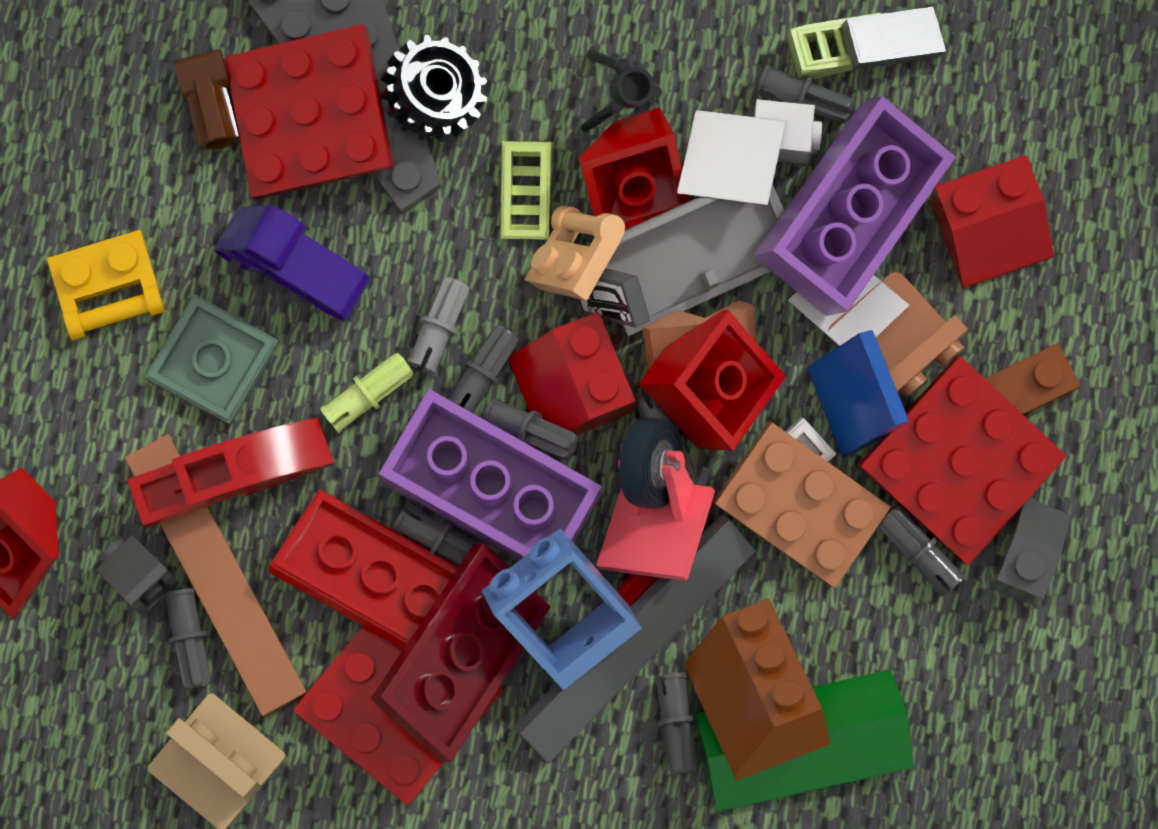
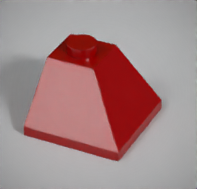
(634, 169)
(26, 539)

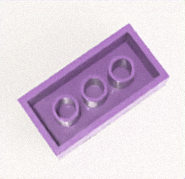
(854, 206)
(486, 479)

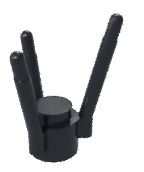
(628, 88)

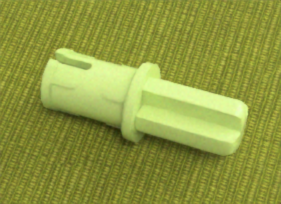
(367, 392)

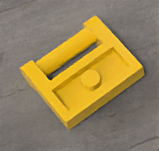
(102, 270)

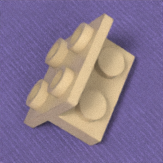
(216, 761)

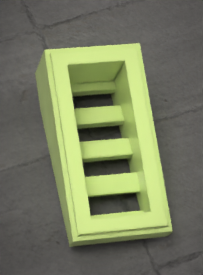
(805, 66)
(530, 149)

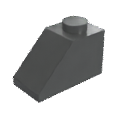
(1032, 552)
(136, 574)

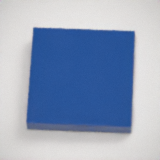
(857, 393)

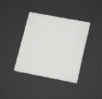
(731, 157)

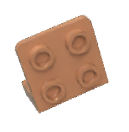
(915, 338)

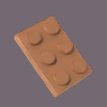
(801, 504)

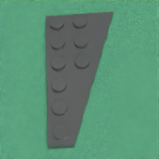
(288, 20)

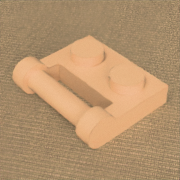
(572, 267)

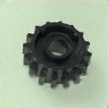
(450, 72)

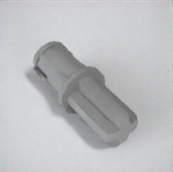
(438, 325)

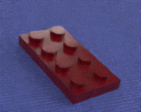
(455, 659)

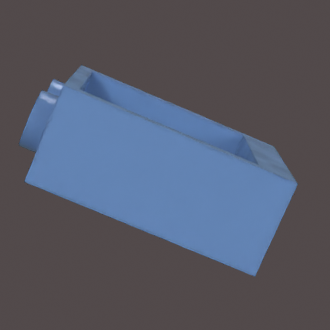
(586, 641)

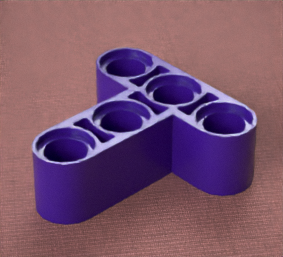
(275, 245)

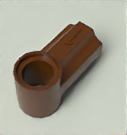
(206, 88)

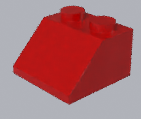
(993, 221)
(574, 376)
(713, 382)

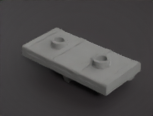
(695, 252)

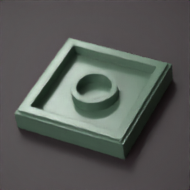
(212, 360)

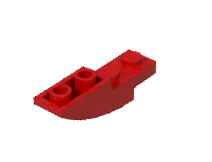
(230, 470)

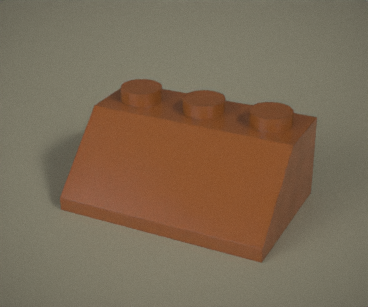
(756, 692)

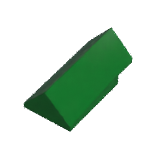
(866, 739)

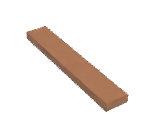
(226, 594)

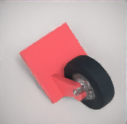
(658, 506)

